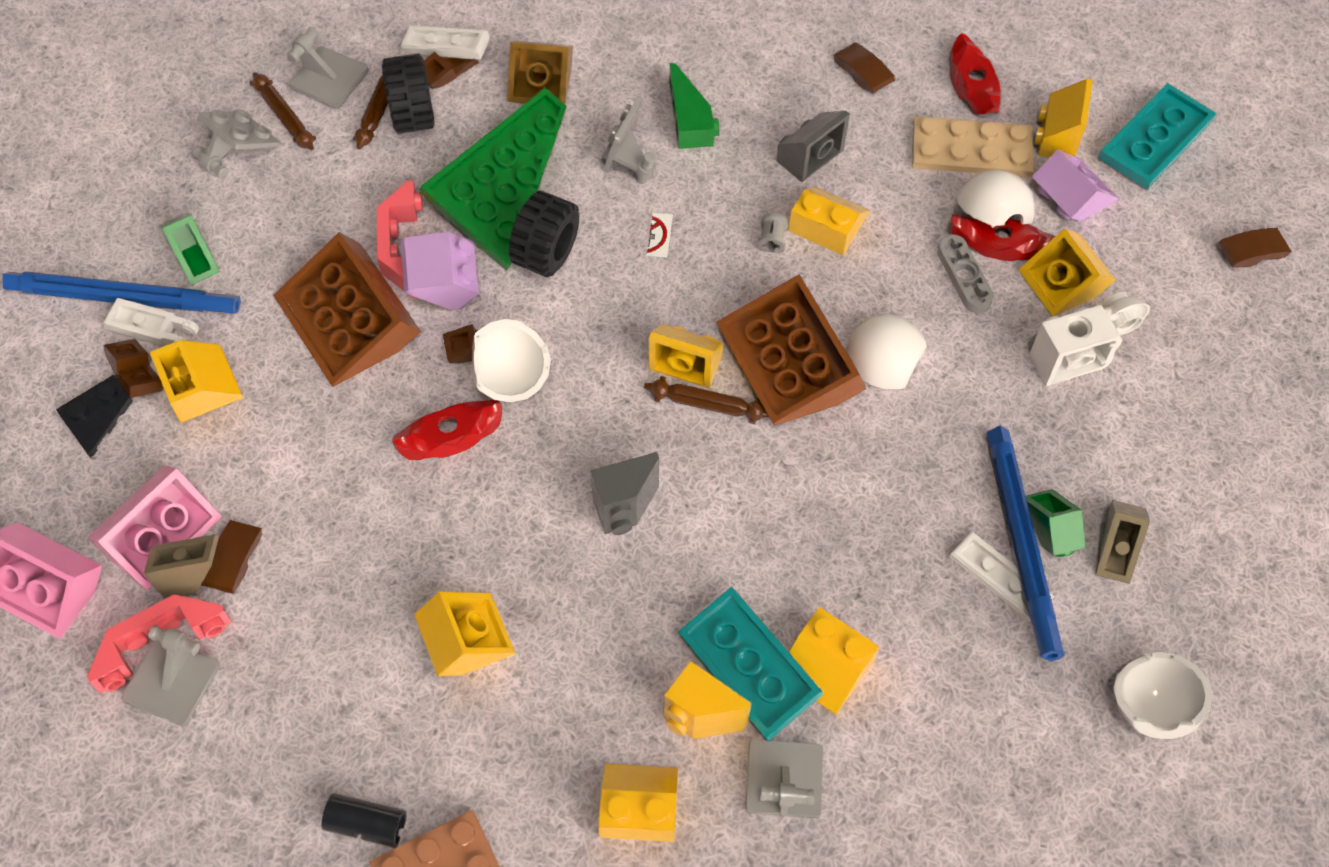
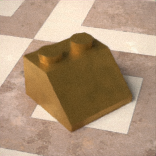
(538, 67)

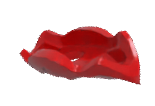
(982, 94)
(980, 236)
(425, 440)

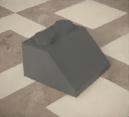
(814, 144)
(624, 492)

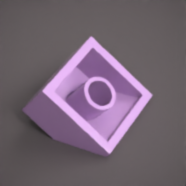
(1073, 186)
(440, 269)

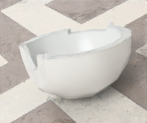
(996, 197)
(886, 350)
(509, 361)
(1163, 695)

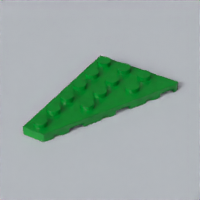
(497, 175)

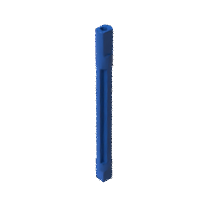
(111, 290)
(1025, 545)

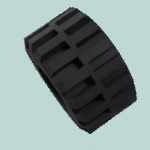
(408, 93)
(544, 233)

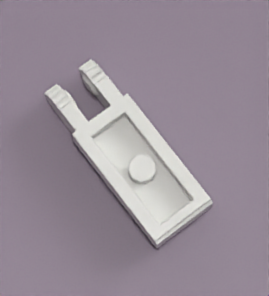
(147, 323)

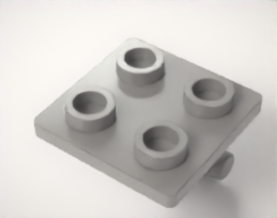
(324, 73)
(231, 130)
(625, 149)
(171, 677)
(784, 778)

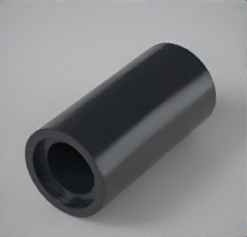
(356, 816)

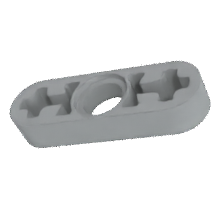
(967, 262)

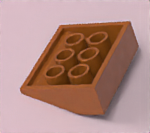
(345, 310)
(791, 353)

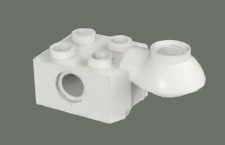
(1085, 338)

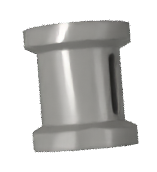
(773, 233)

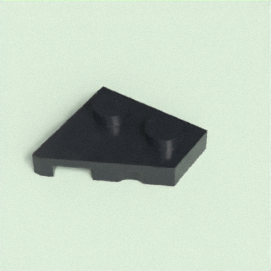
(95, 413)

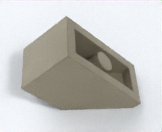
(1122, 541)
(180, 565)

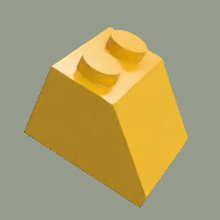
(1064, 119)
(826, 219)
(1066, 273)
(684, 355)
(463, 632)
(833, 657)
(704, 706)
(638, 802)

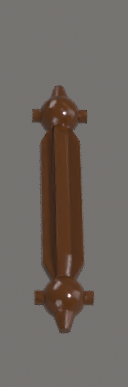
(283, 111)
(372, 115)
(706, 400)

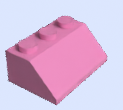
(156, 514)
(43, 579)

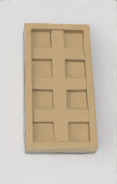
(972, 146)

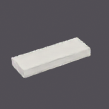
(445, 42)
(992, 571)

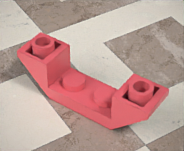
(397, 208)
(131, 634)

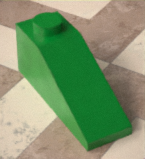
(691, 112)

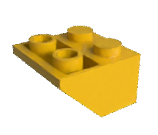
(195, 377)

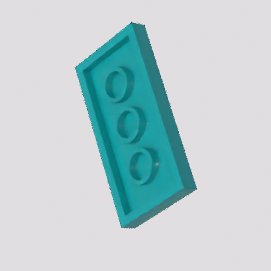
(1157, 136)
(751, 662)

